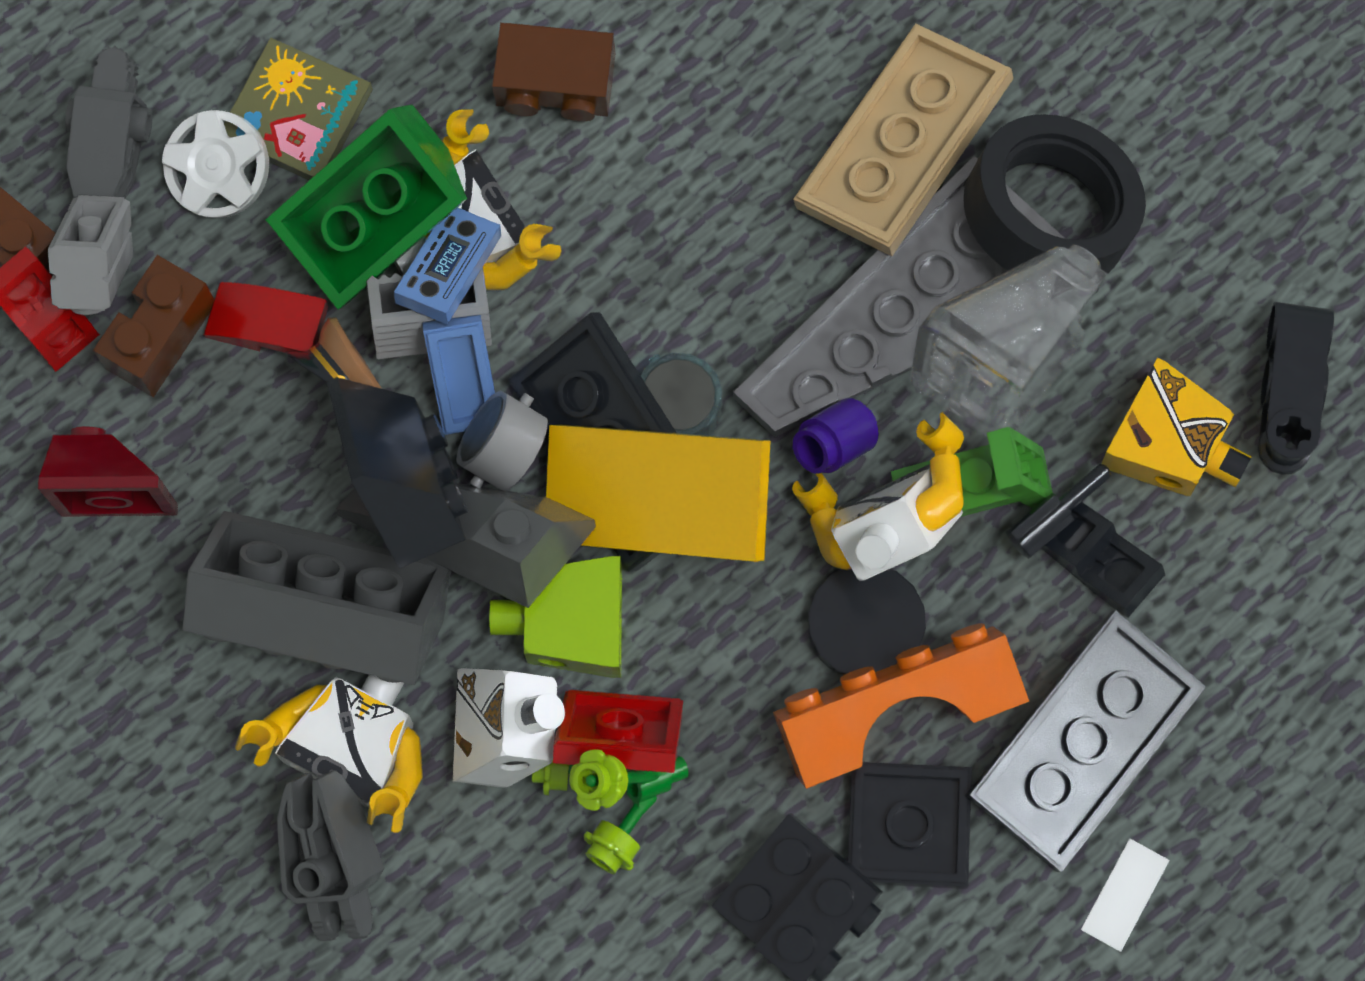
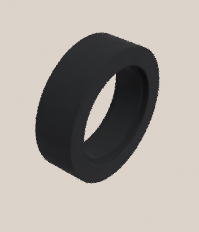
(1074, 149)

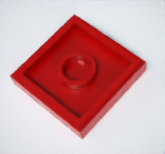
(630, 727)

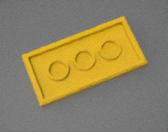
(663, 490)

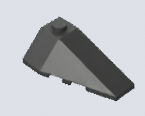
(510, 543)

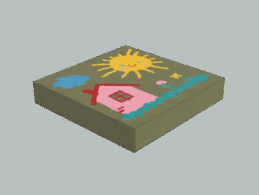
(299, 107)

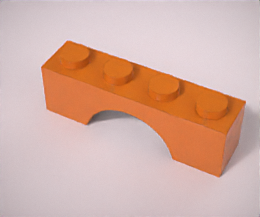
(830, 728)

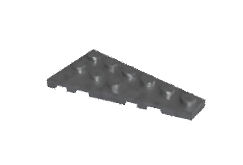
(874, 318)

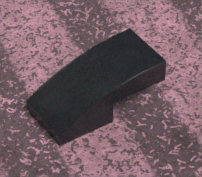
(1105, 560)

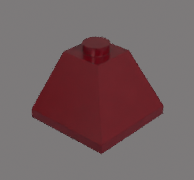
(100, 477)

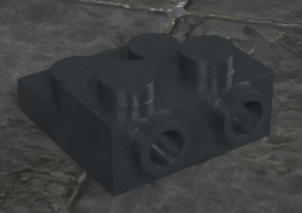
(799, 901)

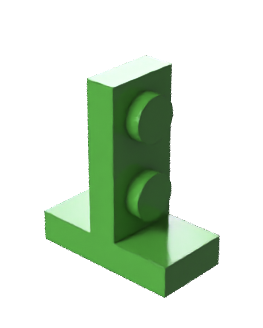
(999, 473)

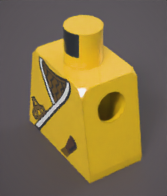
(1175, 435)

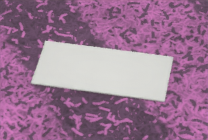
(1125, 895)

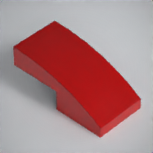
(28, 303)
(265, 318)

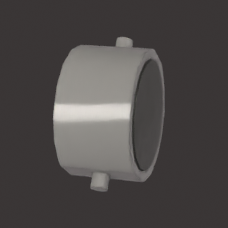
(502, 440)

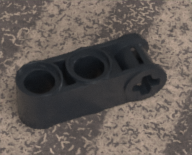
(1294, 384)

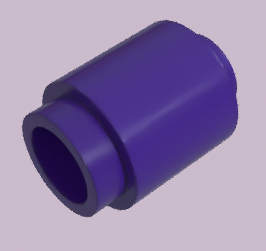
(835, 436)

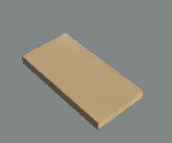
(903, 139)

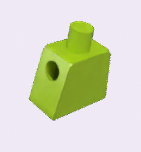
(572, 621)

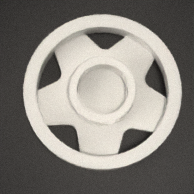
(215, 164)

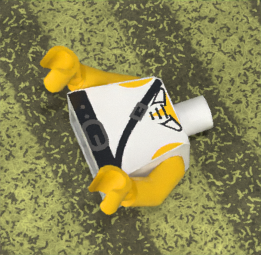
(519, 245)
(895, 518)
(348, 733)

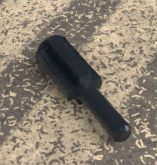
(1054, 514)

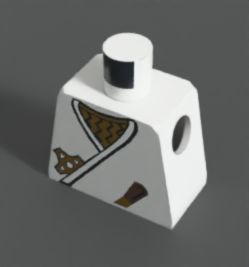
(503, 725)

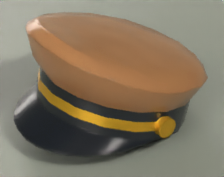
(335, 357)

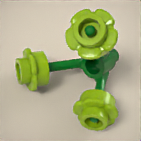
(602, 782)

